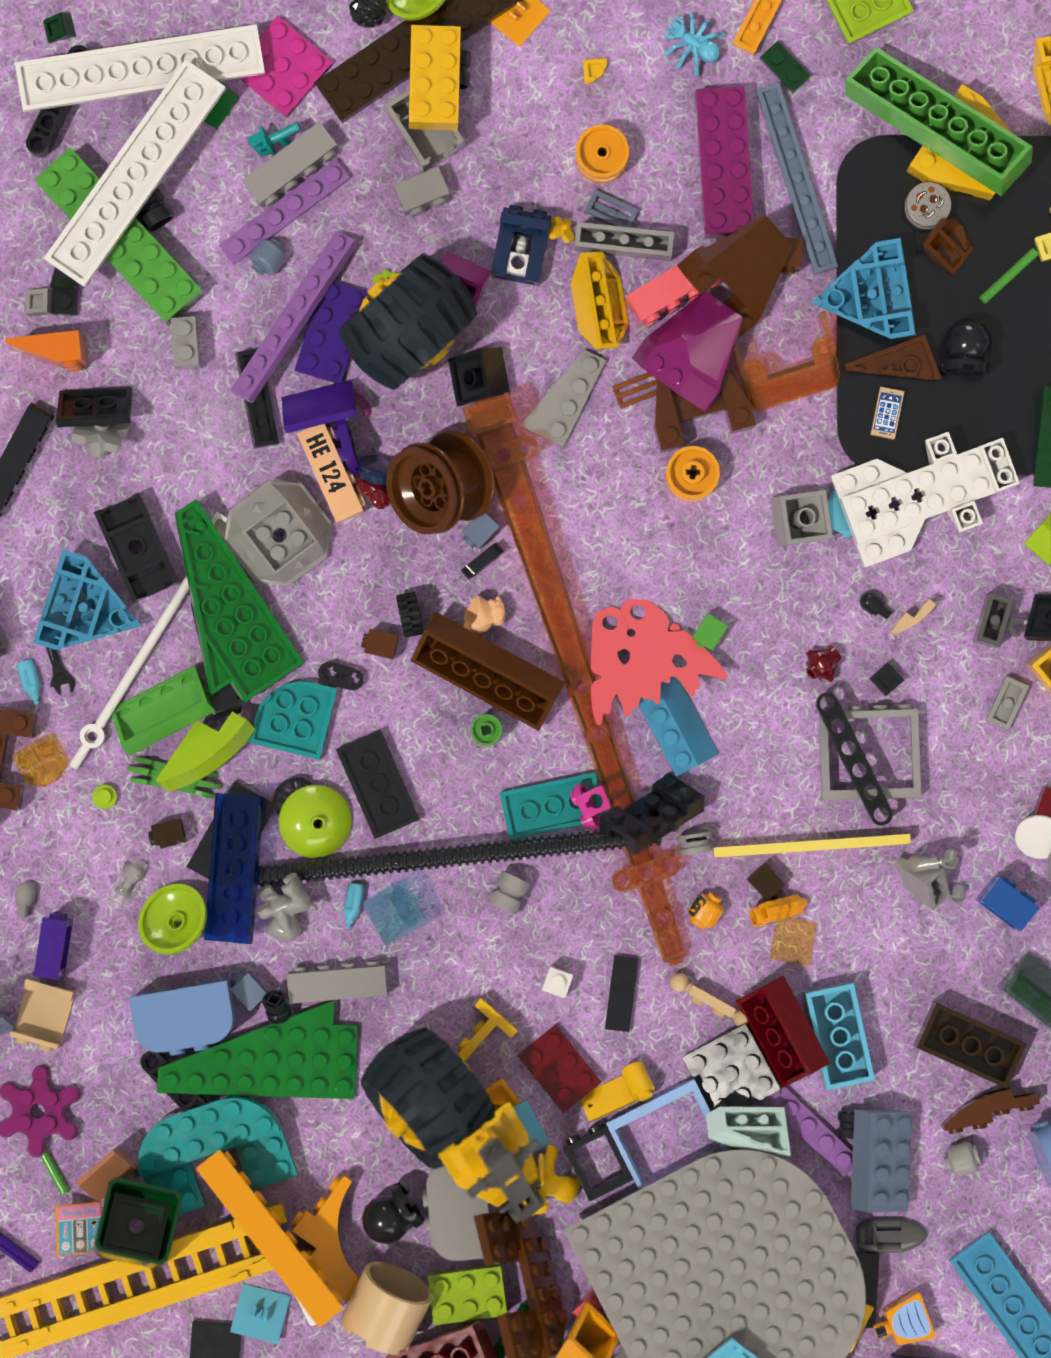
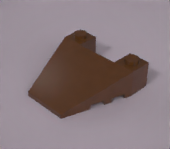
(745, 262)

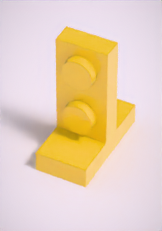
(483, 1028)

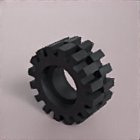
(409, 614)

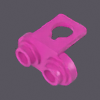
(590, 814)

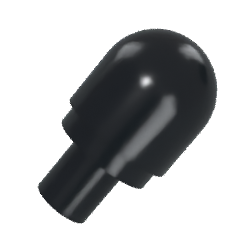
(874, 605)

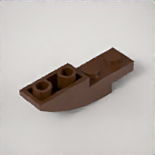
(979, 1110)

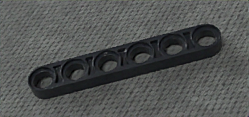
(850, 760)

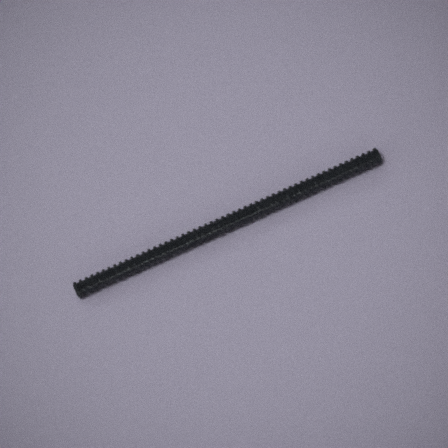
(443, 857)

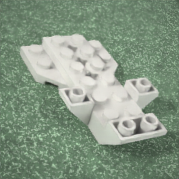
(946, 484)

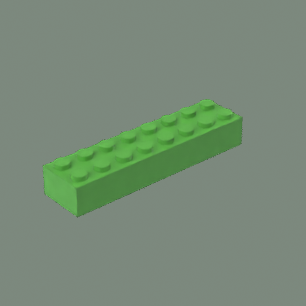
(938, 121)
(137, 252)

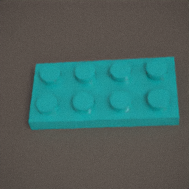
(545, 806)

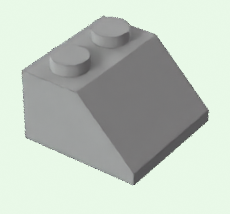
(801, 518)

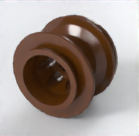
(440, 483)

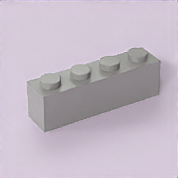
(291, 164)
(624, 241)
(337, 983)

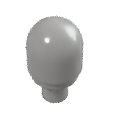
(25, 898)

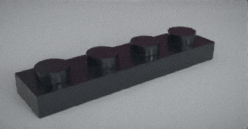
(259, 412)

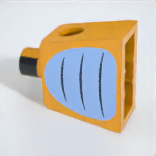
(905, 1320)

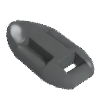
(890, 1235)

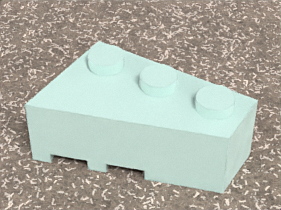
(750, 1129)

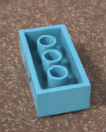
(840, 1030)

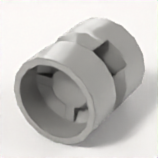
(509, 892)

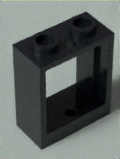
(609, 1184)

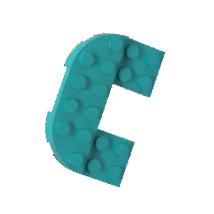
(211, 1127)

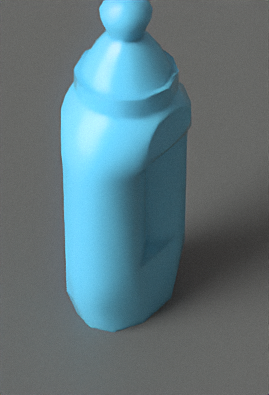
(29, 679)
(353, 903)

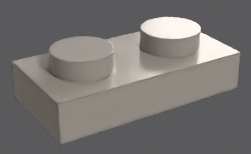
(1007, 703)

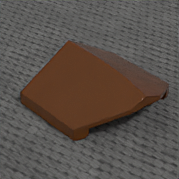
(948, 245)

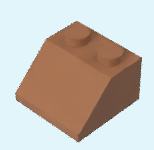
(113, 1165)

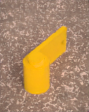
(630, 1087)

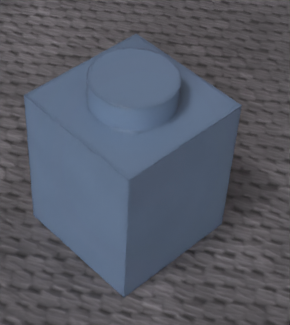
(480, 531)
(248, 990)

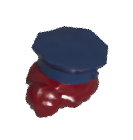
(373, 480)

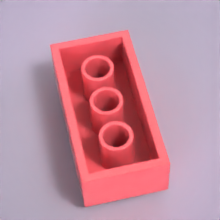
(661, 296)

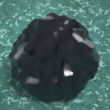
(367, 12)

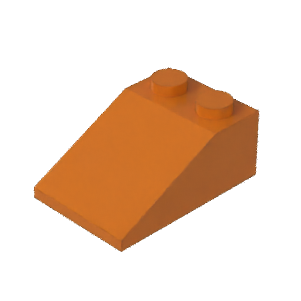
(59, 348)

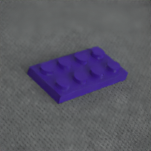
(323, 350)

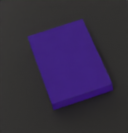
(318, 406)

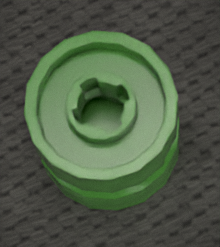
(486, 730)

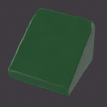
(59, 27)

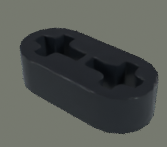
(482, 561)
(343, 670)

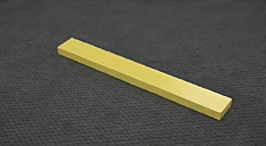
(811, 845)

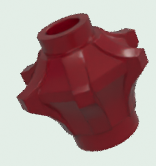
(822, 663)

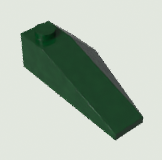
(1042, 461)

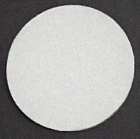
(1034, 836)

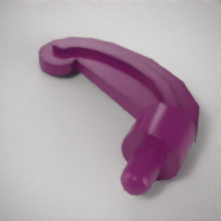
(363, 403)

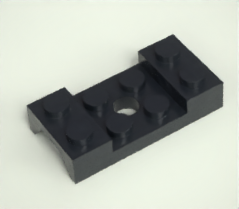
(142, 572)
(655, 814)

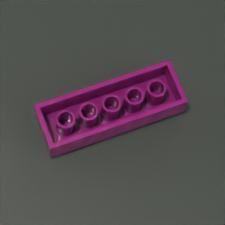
(723, 160)

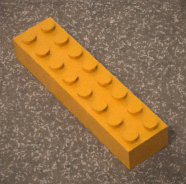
(269, 1238)

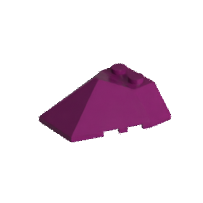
(692, 349)

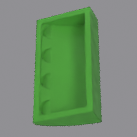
(162, 710)

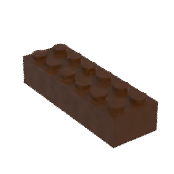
(487, 671)

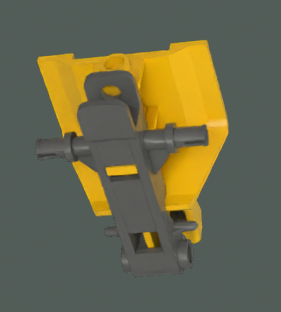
(498, 1165)

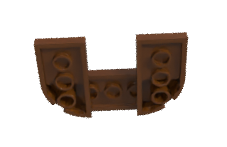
(542, 1328)

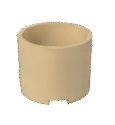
(386, 1307)

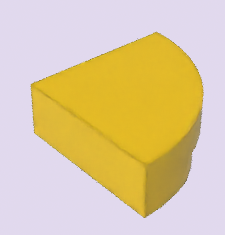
(593, 69)

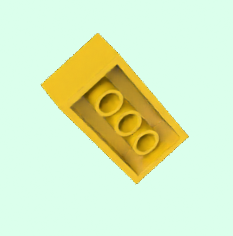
(434, 77)

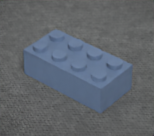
(881, 1160)

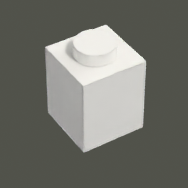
(557, 982)

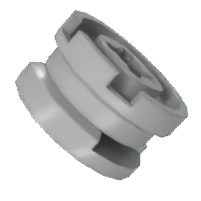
(695, 846)

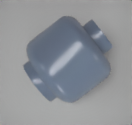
(268, 257)

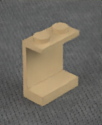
(43, 1014)

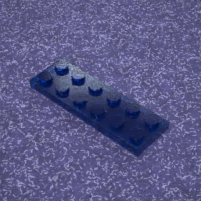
(234, 868)

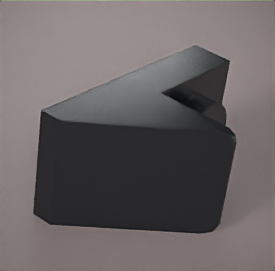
(64, 294)

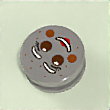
(927, 205)

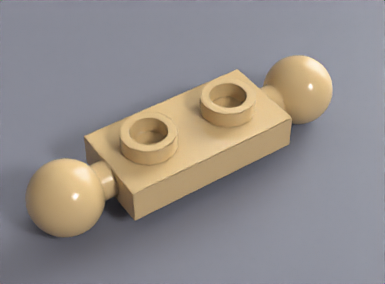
(679, 982)

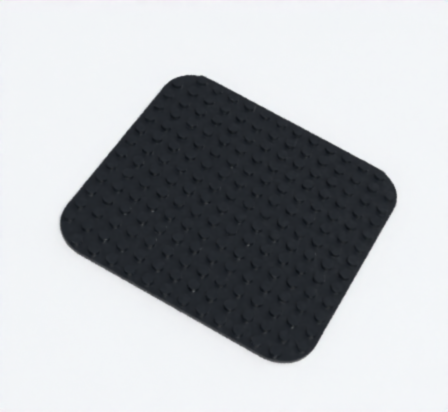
(1002, 230)

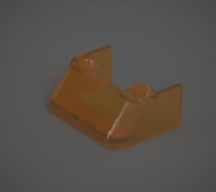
(792, 383)

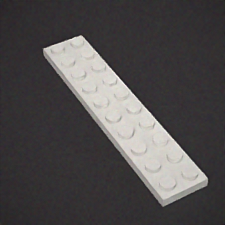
(136, 67)
(135, 173)

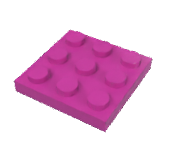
(289, 67)

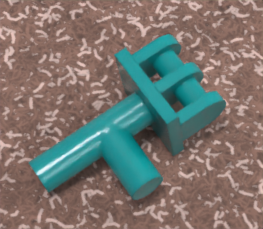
(264, 142)

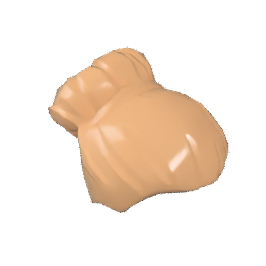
(484, 614)

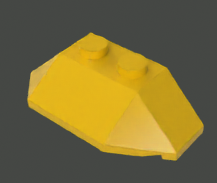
(599, 301)

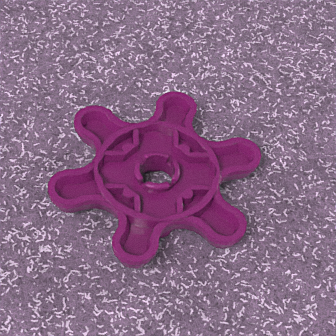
(54, 1117)

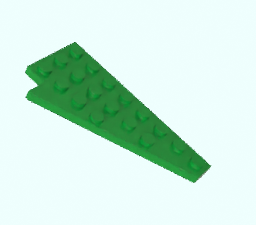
(233, 624)
(288, 1059)

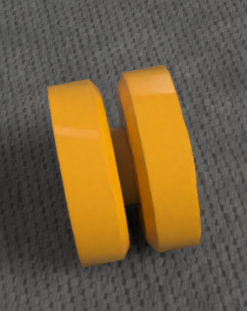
(597, 168)
(697, 460)

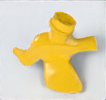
(559, 1187)

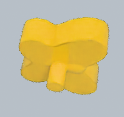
(562, 229)

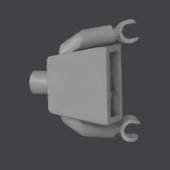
(928, 880)

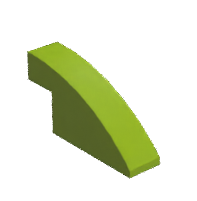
(204, 752)

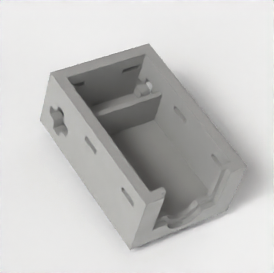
(427, 146)

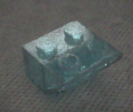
(395, 912)

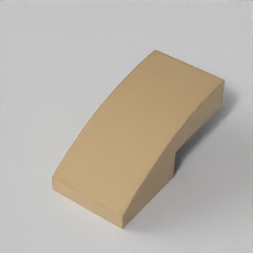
(907, 621)

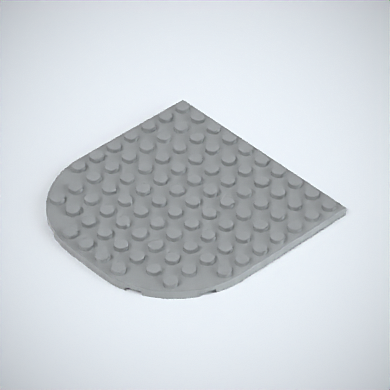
(721, 1254)

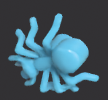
(697, 44)

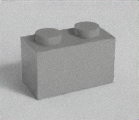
(422, 191)
(186, 343)

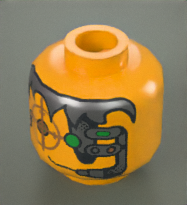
(705, 910)

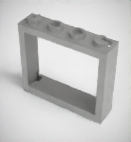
(879, 711)

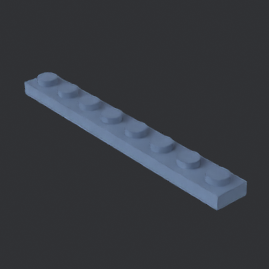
(796, 178)

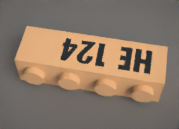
(330, 473)

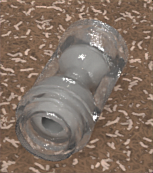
(133, 872)

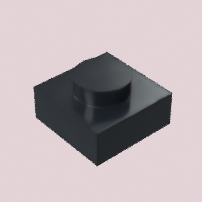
(886, 679)

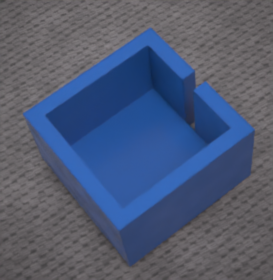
(1007, 903)

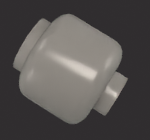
(963, 1158)

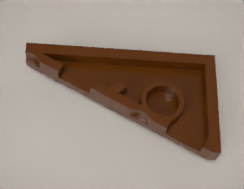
(905, 359)

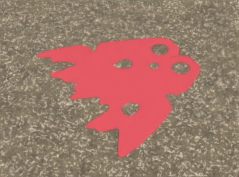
(649, 660)

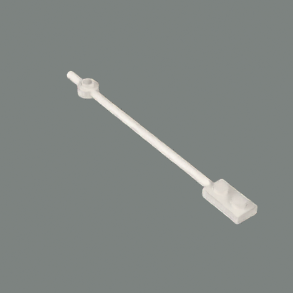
(219, 522)

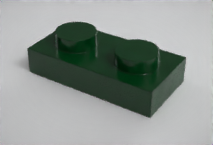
(785, 67)

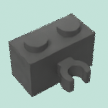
(995, 621)

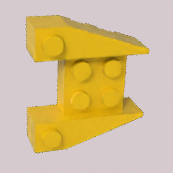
(932, 168)

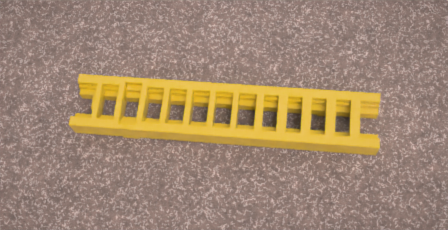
(133, 1305)

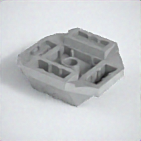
(271, 507)

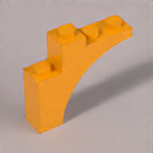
(322, 1233)

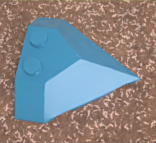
(874, 292)
(80, 606)

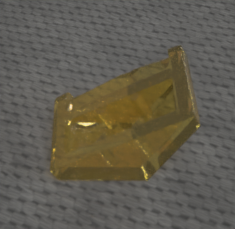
(41, 761)

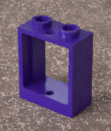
(53, 946)

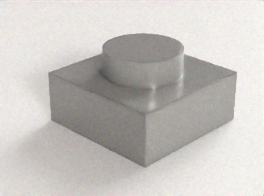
(38, 302)

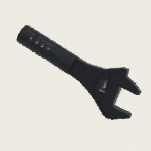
(60, 676)

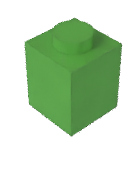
(709, 632)

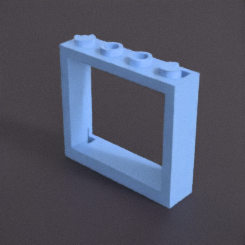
(647, 1107)

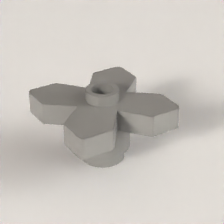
(101, 438)

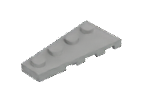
(562, 405)

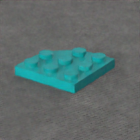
(295, 718)

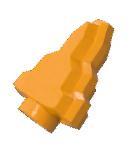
(777, 910)

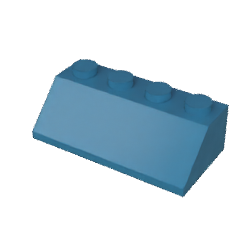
(678, 728)

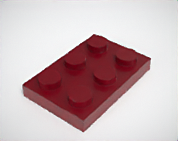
(559, 1068)

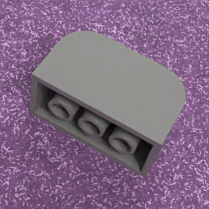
(452, 1217)

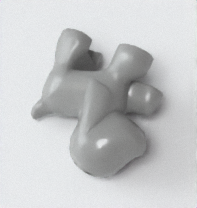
(284, 907)

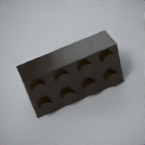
(970, 1044)

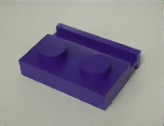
(347, 451)

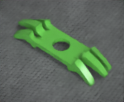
(158, 767)

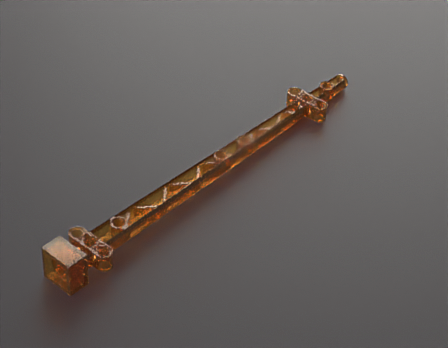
(493, 427)

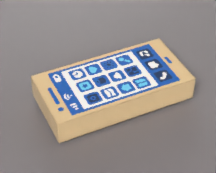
(887, 413)

